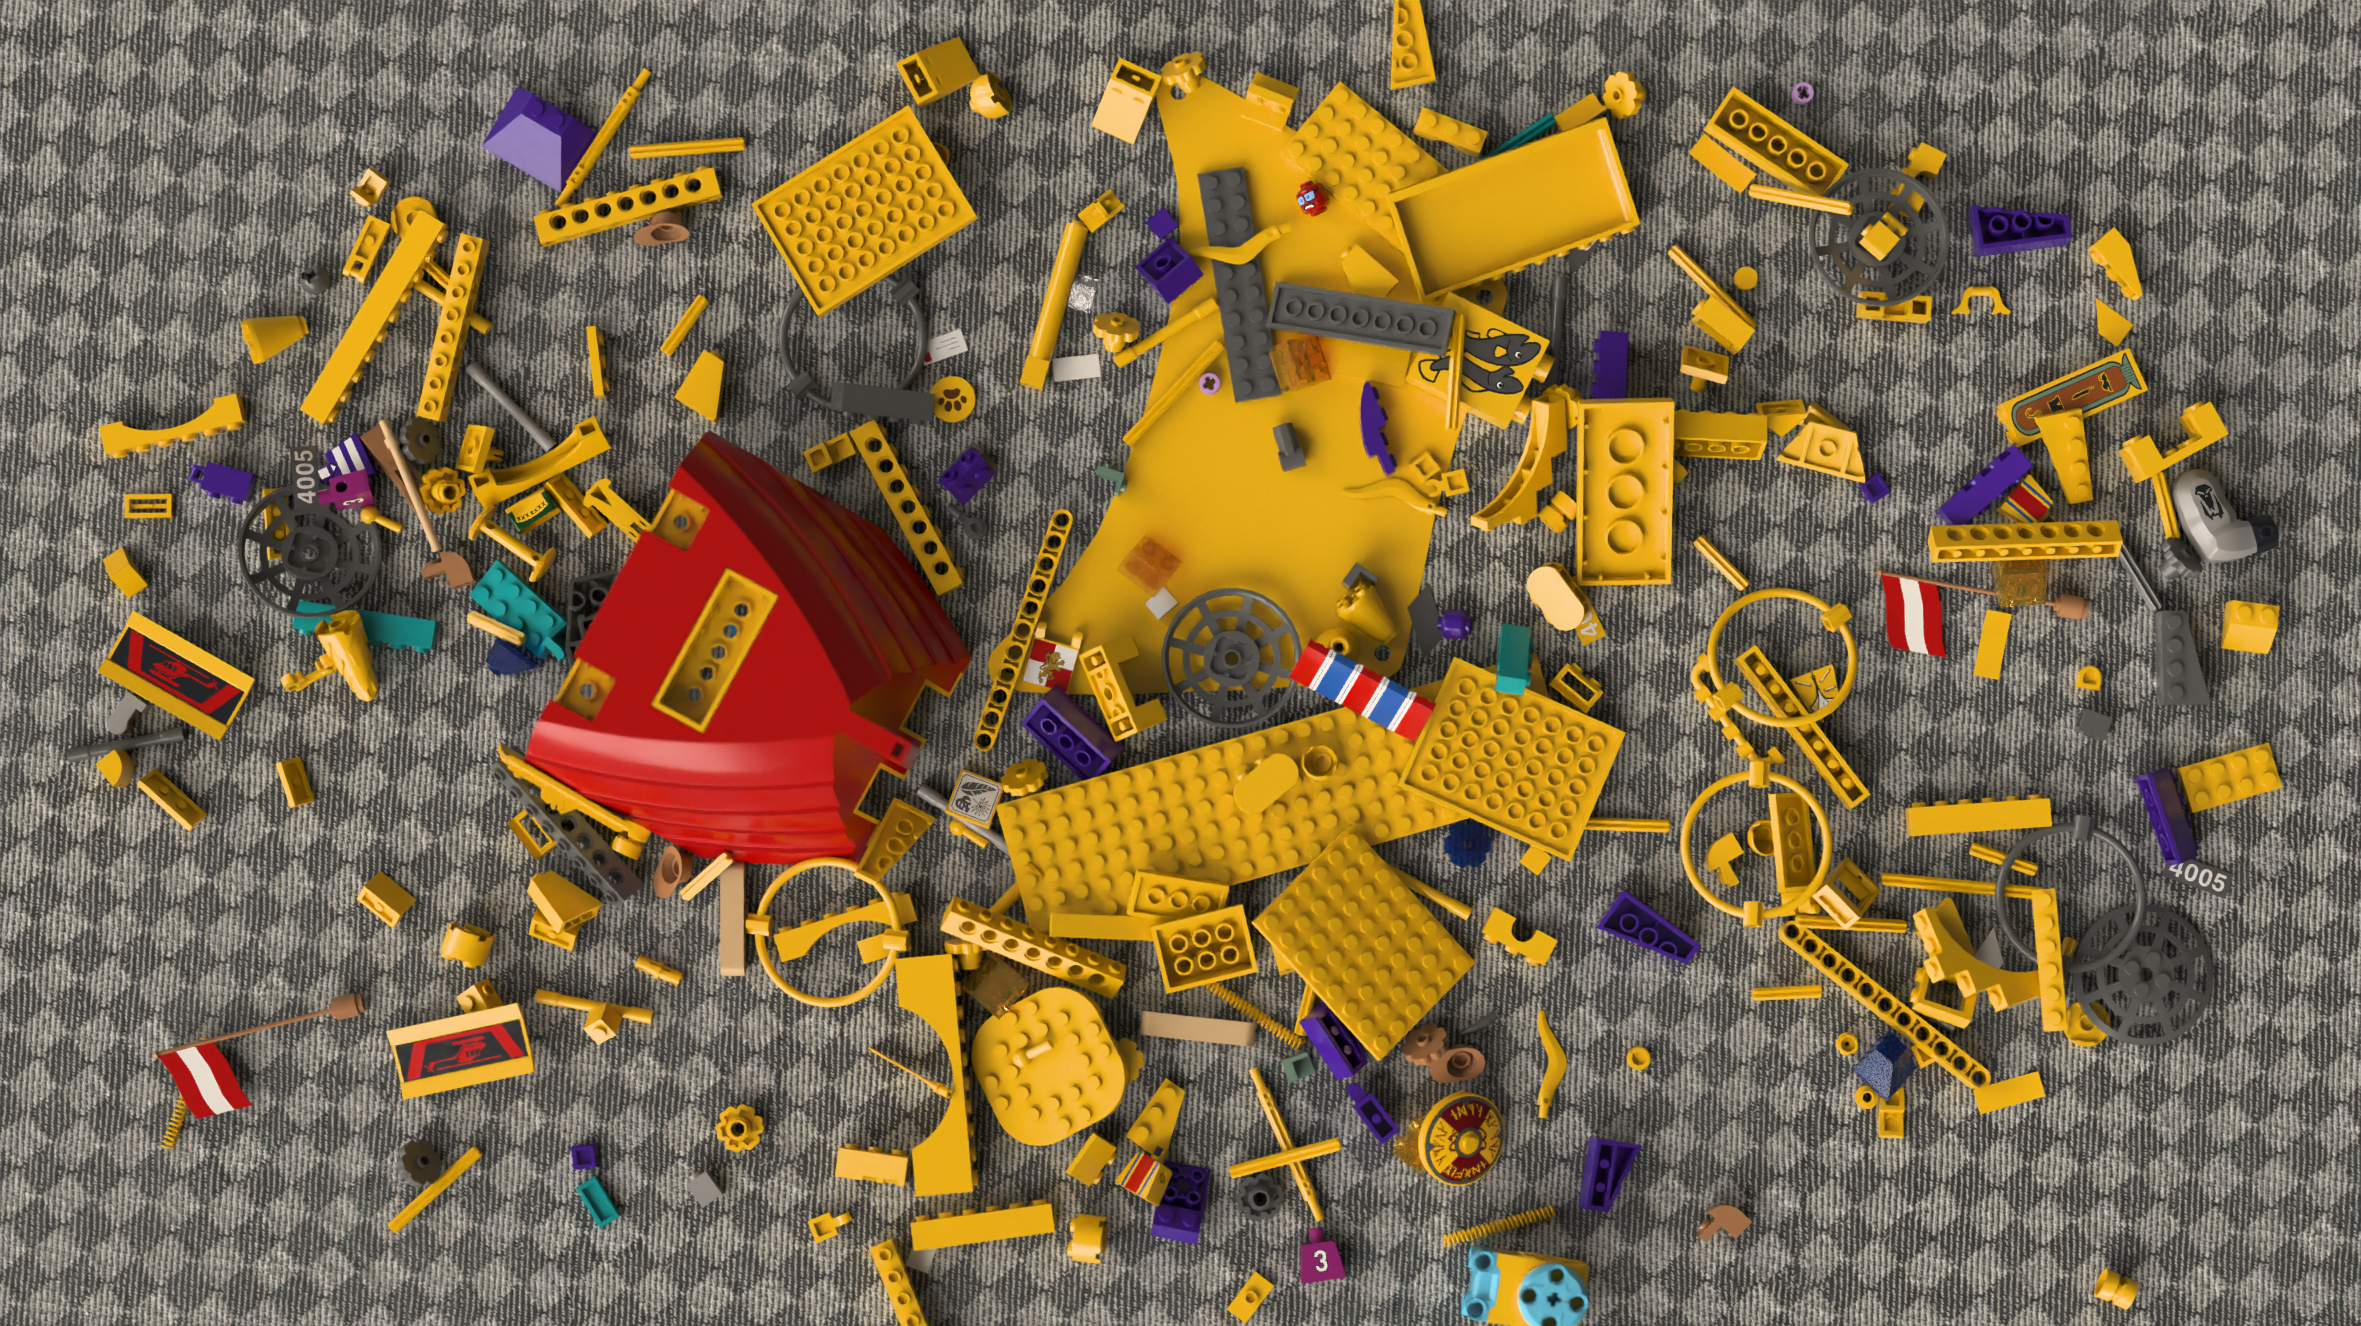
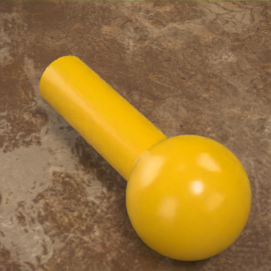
(371, 514)
(959, 828)
(1023, 1057)

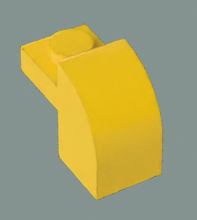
(1719, 855)

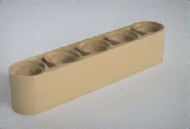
(733, 920)
(1197, 1028)

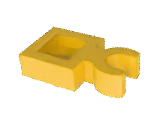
(1452, 483)

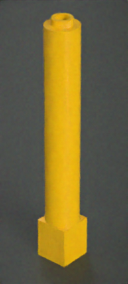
(1054, 306)

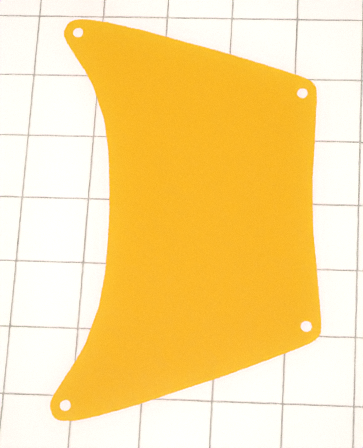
(1211, 468)

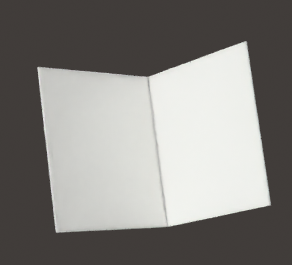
(1162, 603)

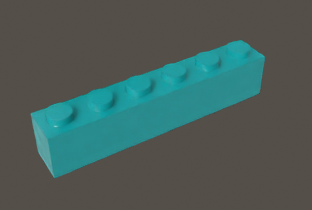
(379, 627)

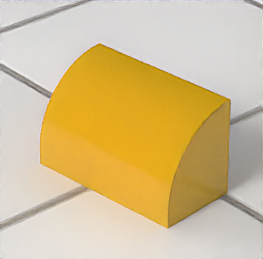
(117, 768)

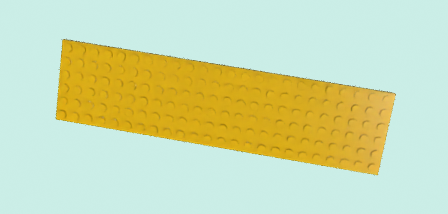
(1184, 819)

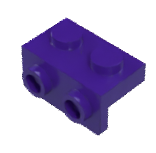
(967, 476)

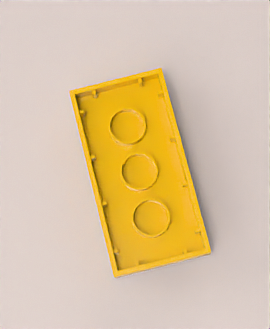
(1624, 491)

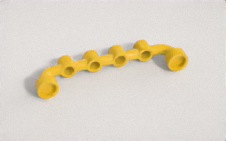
(1730, 730)

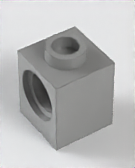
(704, 1187)

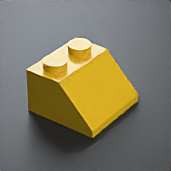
(2249, 626)
(1091, 1159)

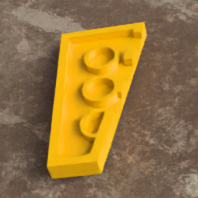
(1410, 47)
(2066, 444)
(893, 838)

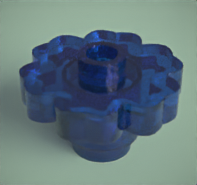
(1479, 844)

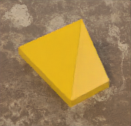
(1782, 415)

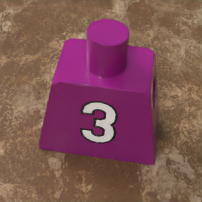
(348, 491)
(1320, 1259)

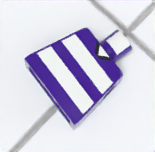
(348, 457)

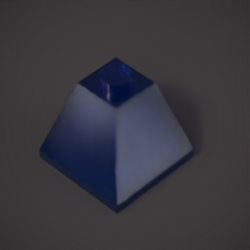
(509, 660)
(1885, 1065)

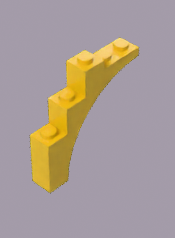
(1534, 471)
(1972, 976)

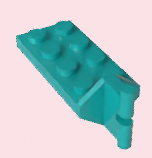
(522, 608)

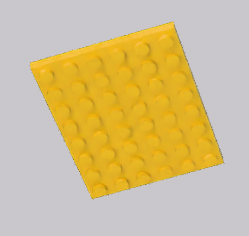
(864, 211)
(1512, 760)
(1363, 942)

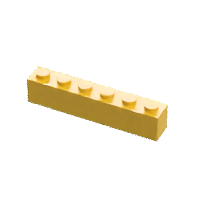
(1978, 816)
(982, 1226)

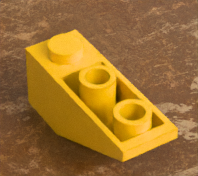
(2117, 259)

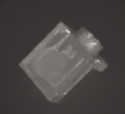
(1083, 292)

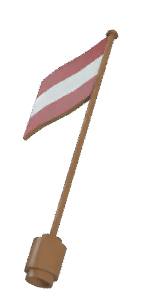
(1916, 611)
(206, 1075)

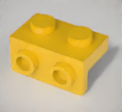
(479, 997)

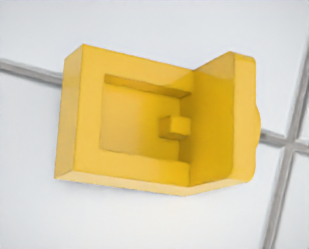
(370, 188)

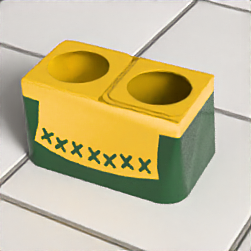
(532, 511)

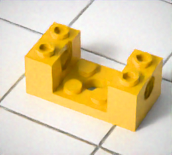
(2201, 426)
(1112, 692)

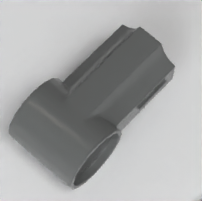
(1289, 452)

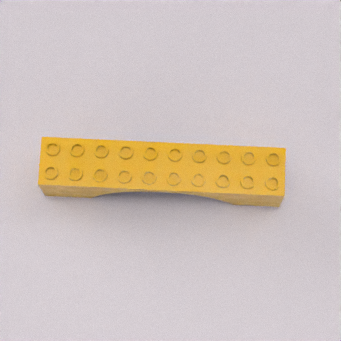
(946, 1157)

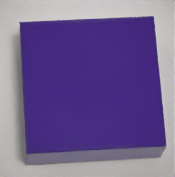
(1162, 224)
(1874, 488)
(584, 1156)

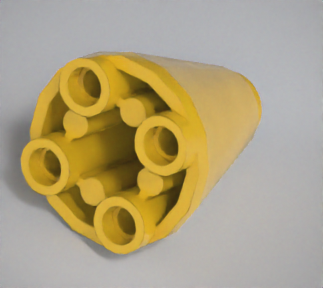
(272, 335)
(1367, 612)
(1335, 635)

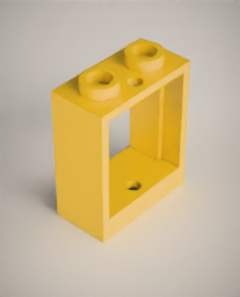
(1721, 324)
(1837, 903)
(1942, 1013)

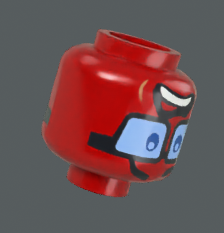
(1313, 198)

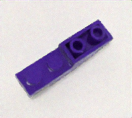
(1371, 421)

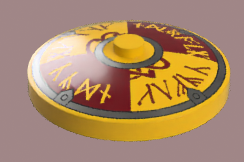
(1461, 1138)

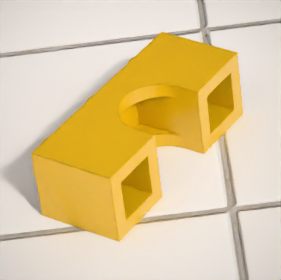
(1439, 127)
(1924, 161)
(1913, 311)
(1499, 929)

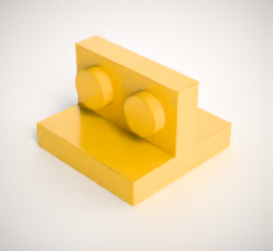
(1269, 102)

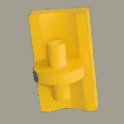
(1101, 211)

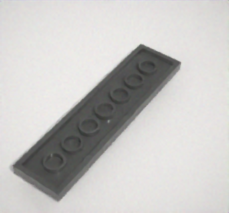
(1361, 319)

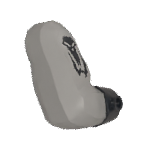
(2213, 524)

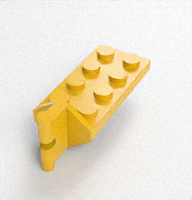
(1793, 849)

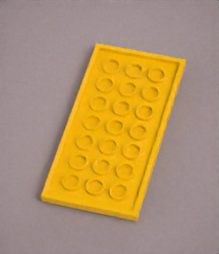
(1359, 158)

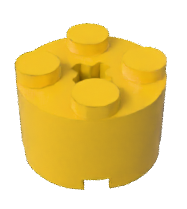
(467, 944)
(1089, 1238)

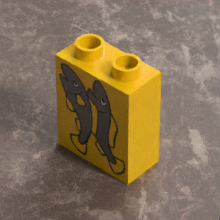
(1495, 368)

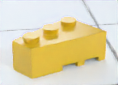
(873, 1164)

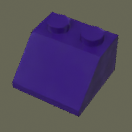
(1169, 270)

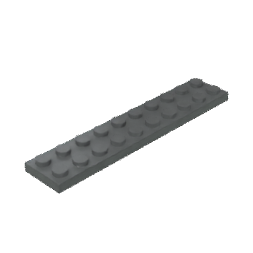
(1239, 286)

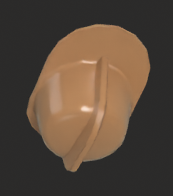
(662, 229)
(672, 870)
(1457, 1064)

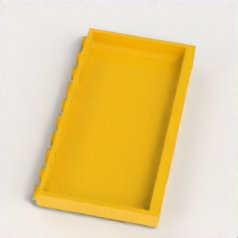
(1513, 210)

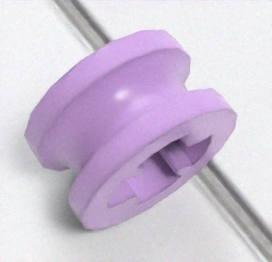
(1794, 94)
(1216, 386)

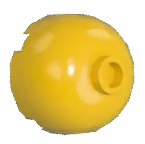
(989, 97)

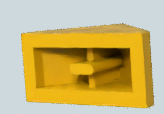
(124, 573)

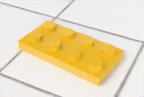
(2229, 777)
(1173, 896)

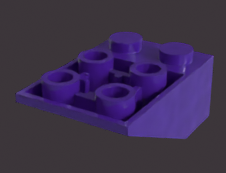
(1182, 1204)

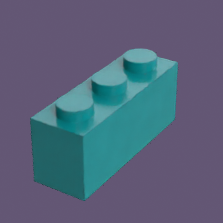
(1514, 659)

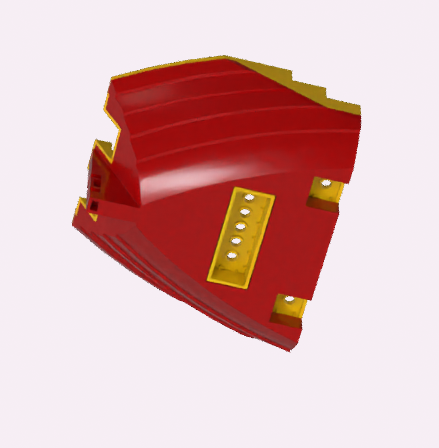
(795, 707)

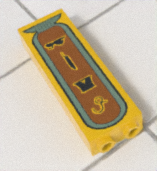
(2088, 388)

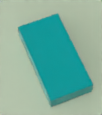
(598, 1201)

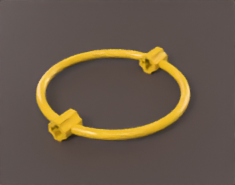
(1731, 694)
(1754, 911)
(762, 924)

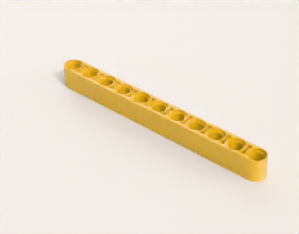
(1023, 618)
(1895, 1007)

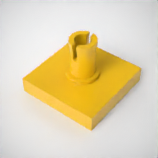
(1703, 366)
(477, 449)

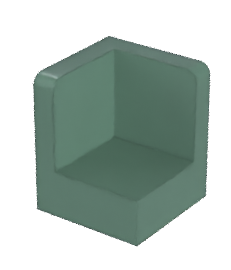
(1298, 1066)

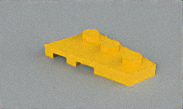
(1158, 1119)

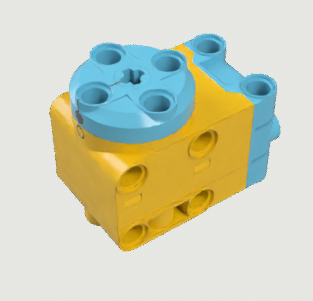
(1525, 1288)

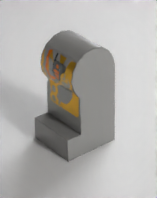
(125, 713)

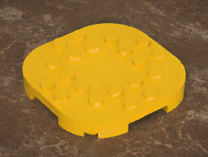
(1060, 1088)

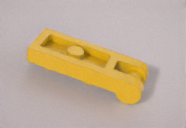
(367, 248)

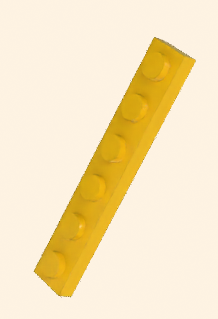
(2049, 960)

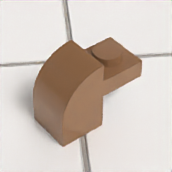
(455, 566)
(1726, 1216)

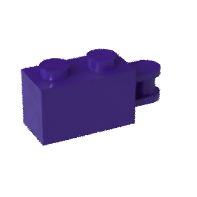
(224, 481)
(1372, 1113)

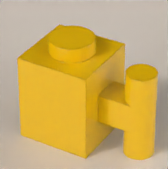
(1881, 238)

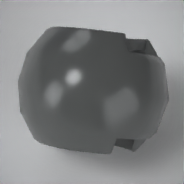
(315, 280)

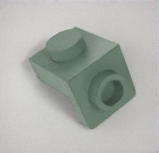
(1110, 473)

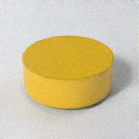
(1745, 278)
(1638, 1058)

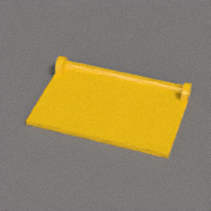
(1373, 363)

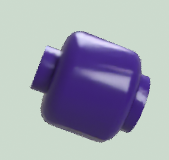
(1455, 624)

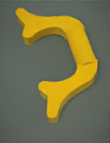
(1981, 291)

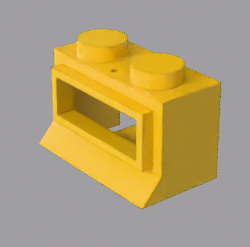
(1569, 694)
(527, 840)

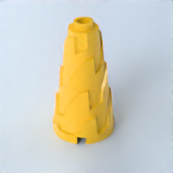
(347, 646)

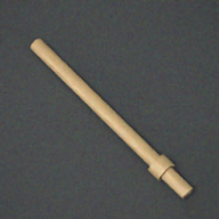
(392, 442)

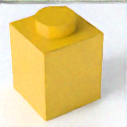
(602, 1023)

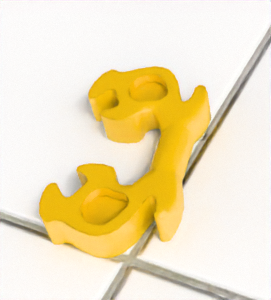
(299, 682)

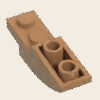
(375, 444)

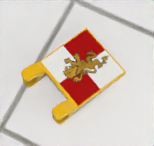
(1051, 661)

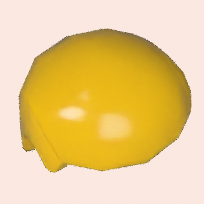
(1320, 762)
(1760, 837)

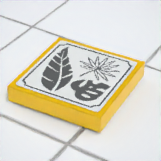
(974, 798)

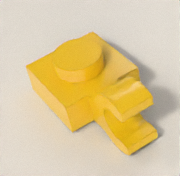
(826, 1226)

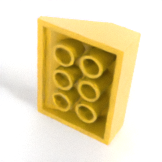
(1204, 948)

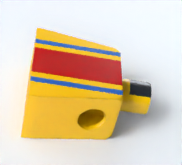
(2027, 503)
(1146, 1176)

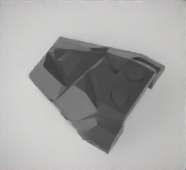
(585, 600)

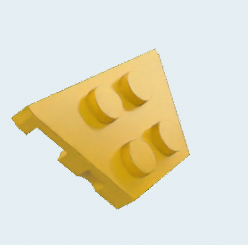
(1826, 450)

